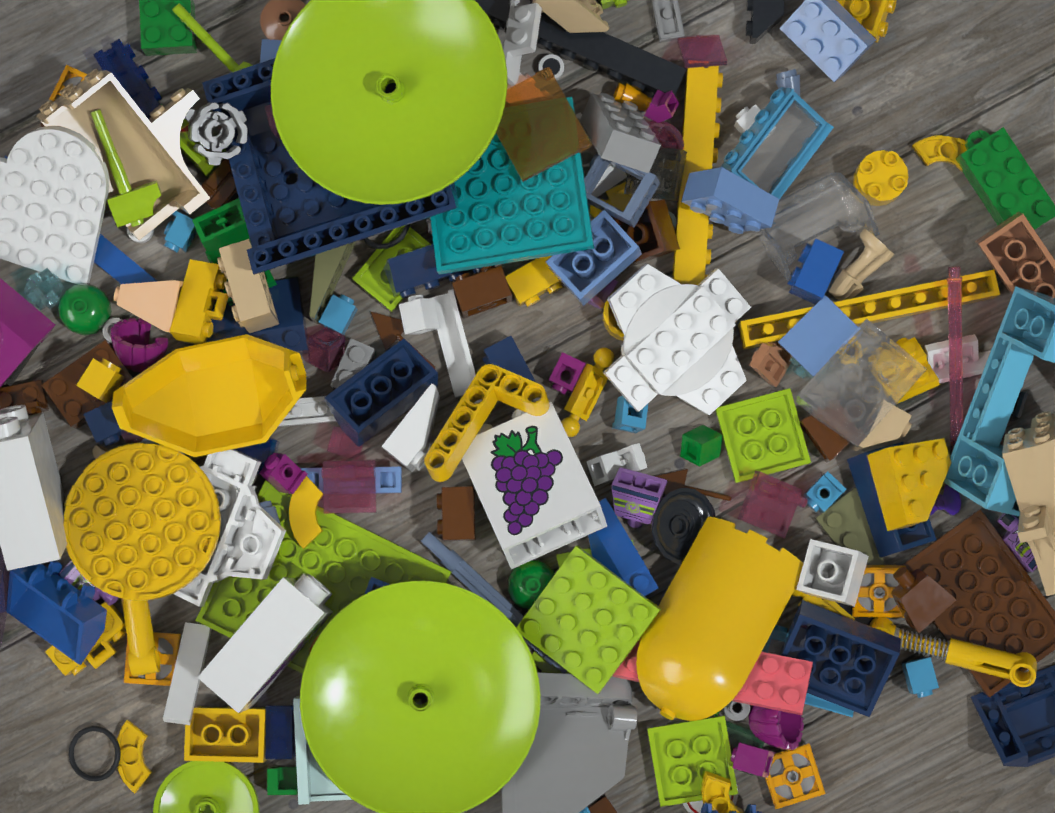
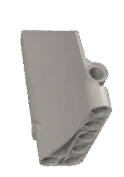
(576, 746)

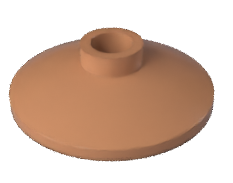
(271, 15)

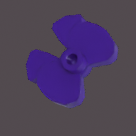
(949, 501)

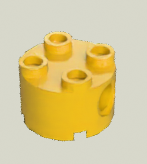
(881, 177)

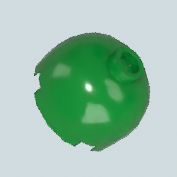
(84, 309)
(528, 582)

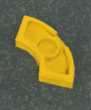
(940, 149)
(303, 512)
(132, 763)
(716, 791)

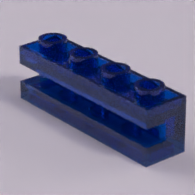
(132, 78)

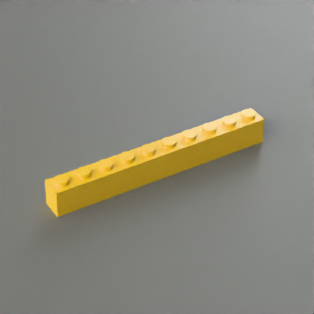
(698, 136)
(875, 307)

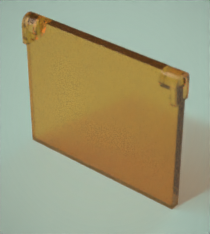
(539, 125)

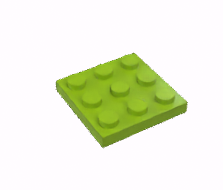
(762, 435)
(685, 753)

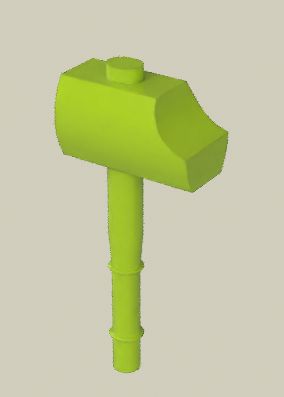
(208, 40)
(130, 204)

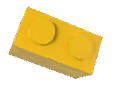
(532, 281)
(101, 379)

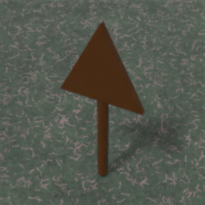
(391, 330)
(677, 480)

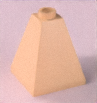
(150, 301)

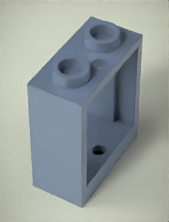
(639, 200)

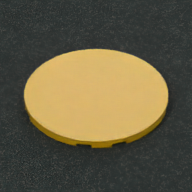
(141, 521)

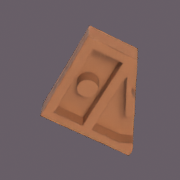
(771, 362)

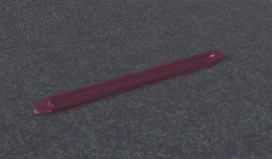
(955, 353)

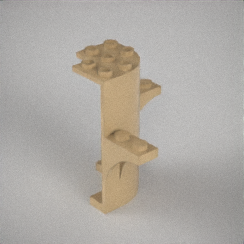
(144, 145)
(1031, 469)

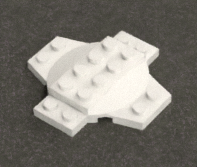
(677, 339)
(247, 532)

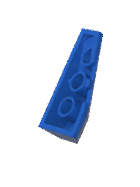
(617, 553)

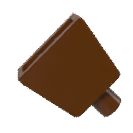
(824, 439)
(919, 598)

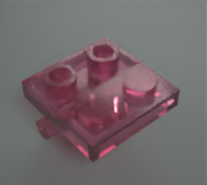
(349, 487)
(771, 504)

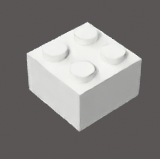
(832, 572)

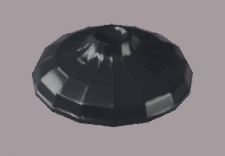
(679, 522)

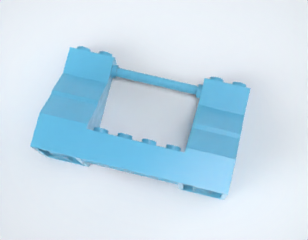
(977, 457)

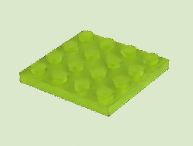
(587, 619)

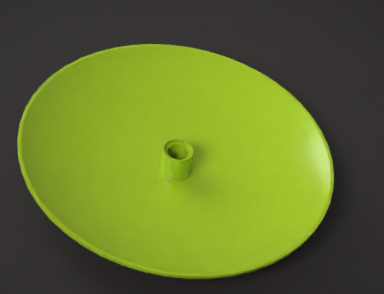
(379, 143)
(409, 754)

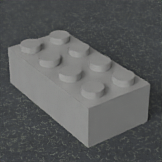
(620, 132)

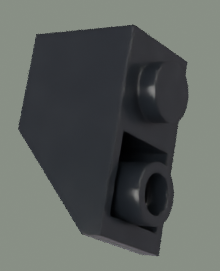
(764, 17)

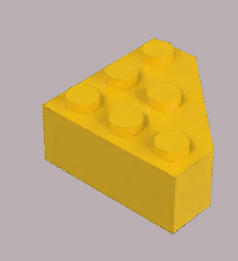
(909, 480)

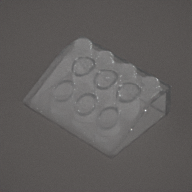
(860, 383)

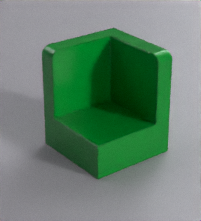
(701, 445)
(282, 781)

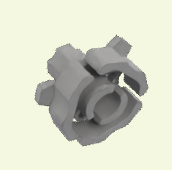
(200, 127)

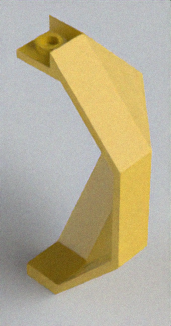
(212, 395)

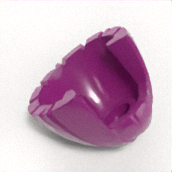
(132, 344)
(776, 727)

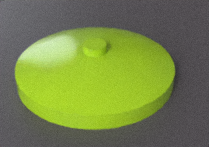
(206, 789)

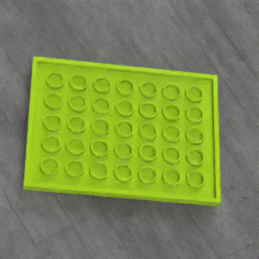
(339, 558)

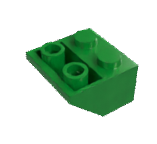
(221, 228)

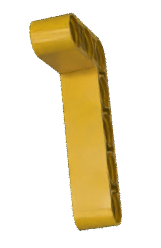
(477, 414)

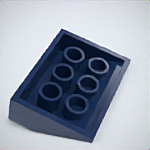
(290, 331)
(847, 657)

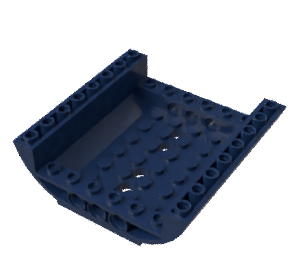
(302, 217)

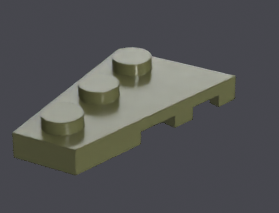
(848, 526)

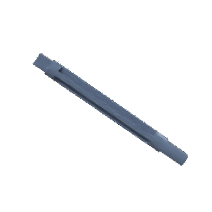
(479, 586)

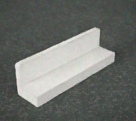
(454, 343)

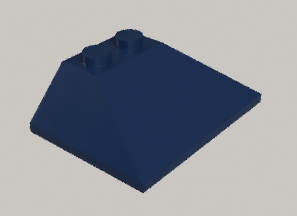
(1021, 720)

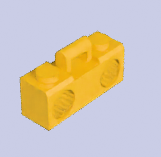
(196, 300)
(114, 631)

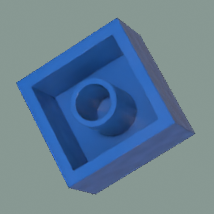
(816, 271)

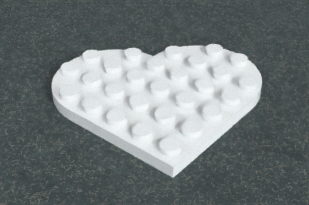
(53, 203)

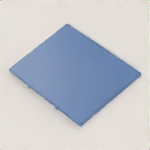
(818, 335)

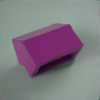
(662, 106)

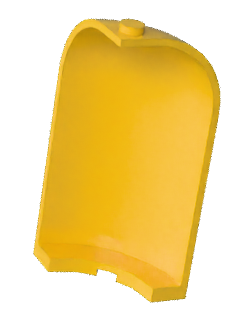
(714, 620)

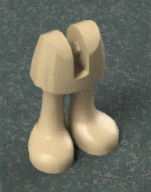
(848, 281)

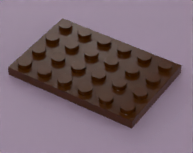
(993, 595)

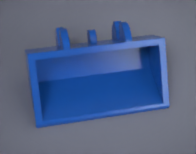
(56, 609)

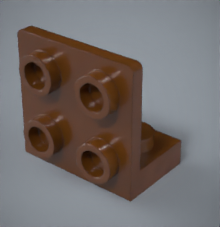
(27, 394)

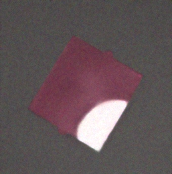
(702, 51)

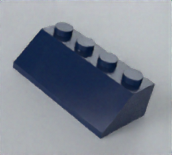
(416, 271)
(381, 392)
(886, 541)

